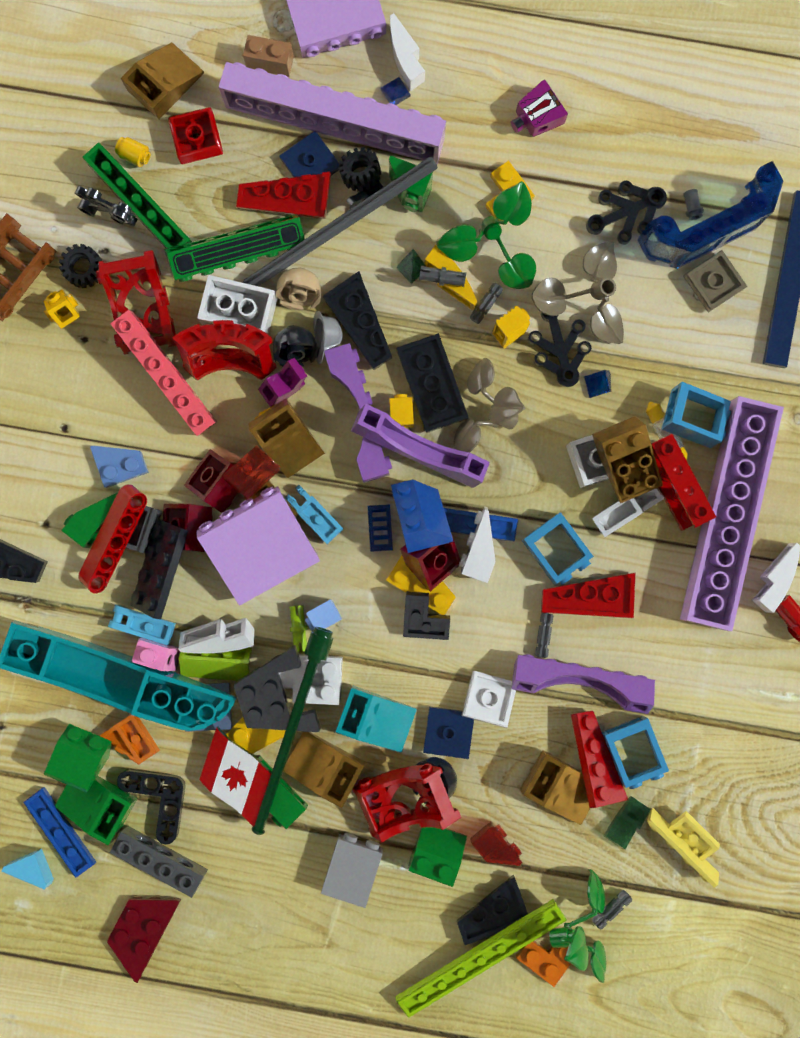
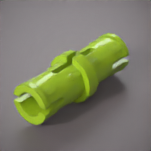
(298, 627)

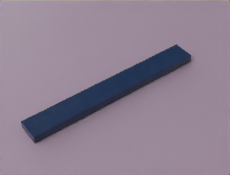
(786, 295)

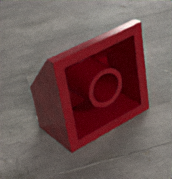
(209, 484)
(189, 518)
(433, 563)

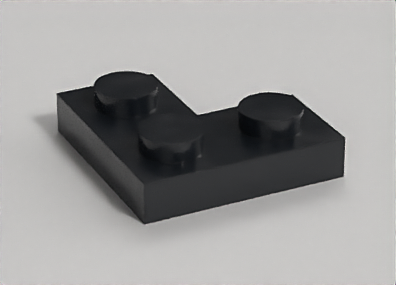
(420, 623)

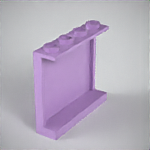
(335, 23)
(257, 545)

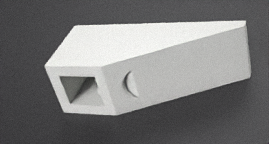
(480, 556)

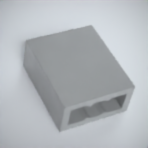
(352, 870)

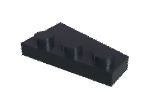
(19, 564)
(493, 913)

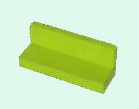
(221, 666)

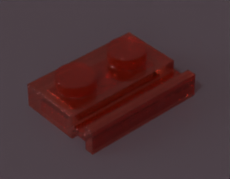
(251, 472)

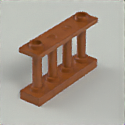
(44, 256)

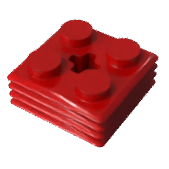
(183, 130)

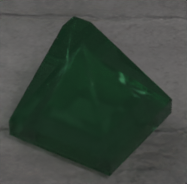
(411, 266)

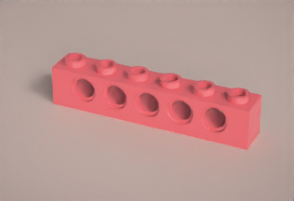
(163, 372)

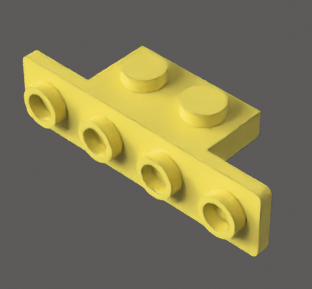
(689, 841)

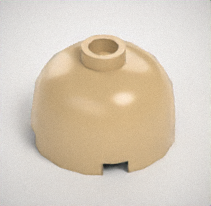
(298, 288)

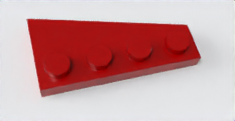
(290, 196)
(598, 597)

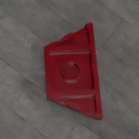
(140, 931)

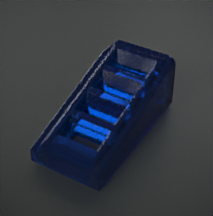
(374, 509)

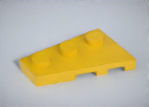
(439, 598)
(253, 738)

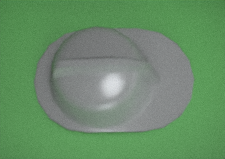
(327, 333)

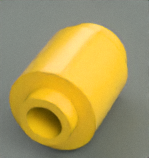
(132, 151)

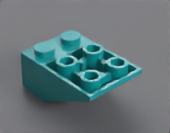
(376, 719)

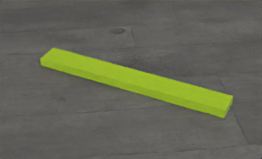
(480, 958)

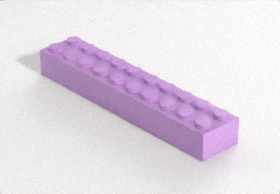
(332, 112)
(736, 501)

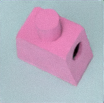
(156, 655)

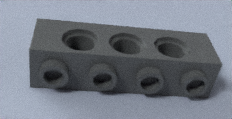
(159, 861)

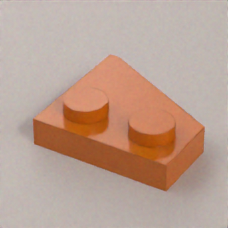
(132, 739)

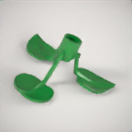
(512, 206)
(575, 938)

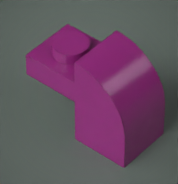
(283, 383)

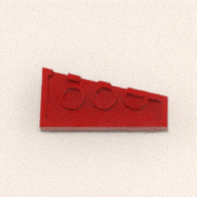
(598, 769)

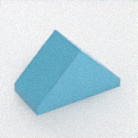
(31, 869)

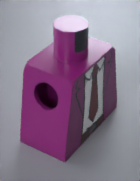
(539, 111)

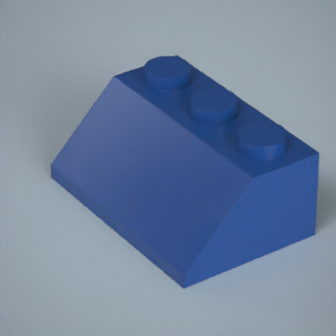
(421, 515)

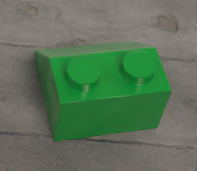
(416, 196)
(78, 758)
(438, 854)

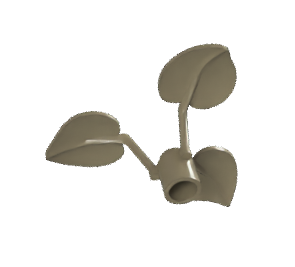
(602, 264)
(504, 409)

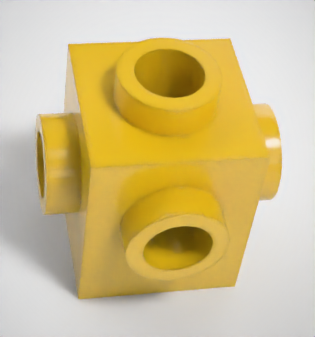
(61, 308)

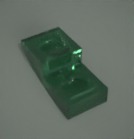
(626, 822)

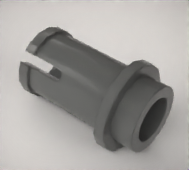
(694, 210)

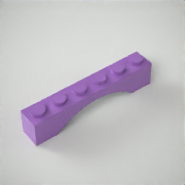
(343, 368)
(385, 431)
(629, 691)

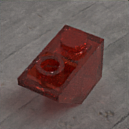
(494, 847)

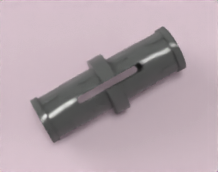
(442, 276)

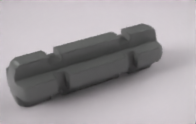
(486, 303)
(544, 635)
(612, 909)

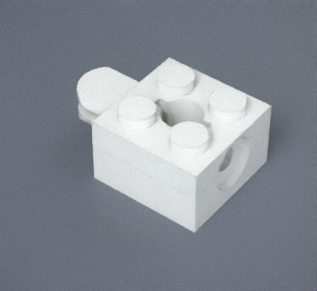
(326, 682)

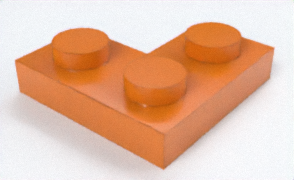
(545, 963)

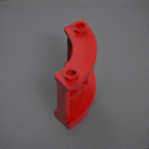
(150, 273)
(201, 358)
(436, 813)

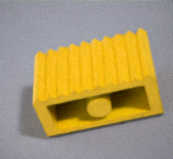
(511, 326)

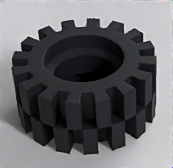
(360, 159)
(70, 259)

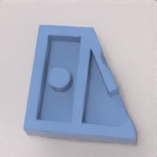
(118, 464)

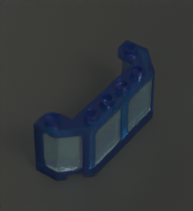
(664, 241)

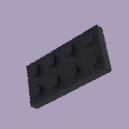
(432, 383)
(158, 568)

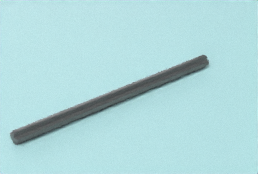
(342, 222)

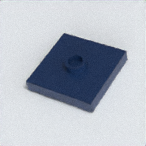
(309, 157)
(448, 733)

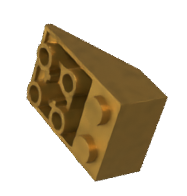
(161, 78)
(285, 438)
(628, 458)
(324, 768)
(557, 788)

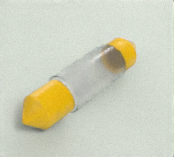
(657, 416)

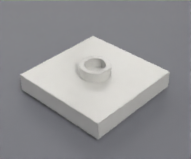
(489, 699)

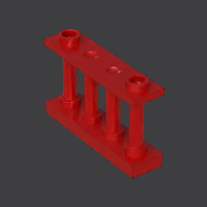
(680, 485)

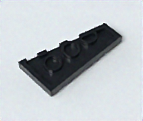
(356, 314)

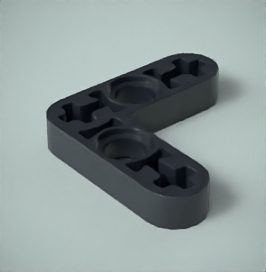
(166, 795)

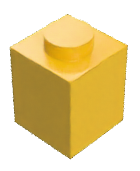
(402, 410)

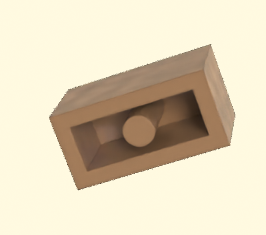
(268, 54)

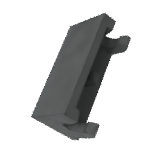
(142, 533)

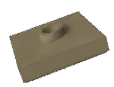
(715, 281)

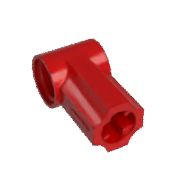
(790, 614)

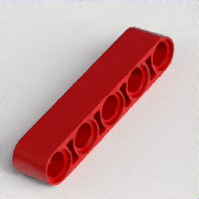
(112, 538)

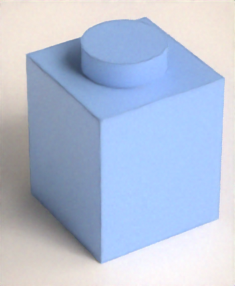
(323, 615)

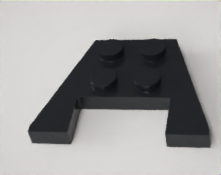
(264, 698)

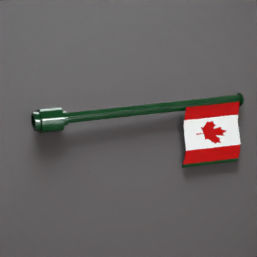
(240, 776)

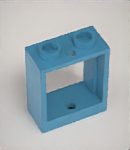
(675, 408)
(580, 564)
(628, 729)

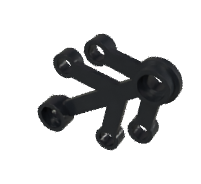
(93, 202)
(628, 209)
(561, 349)

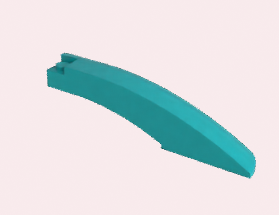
(112, 678)

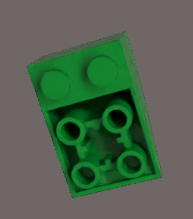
(99, 811)

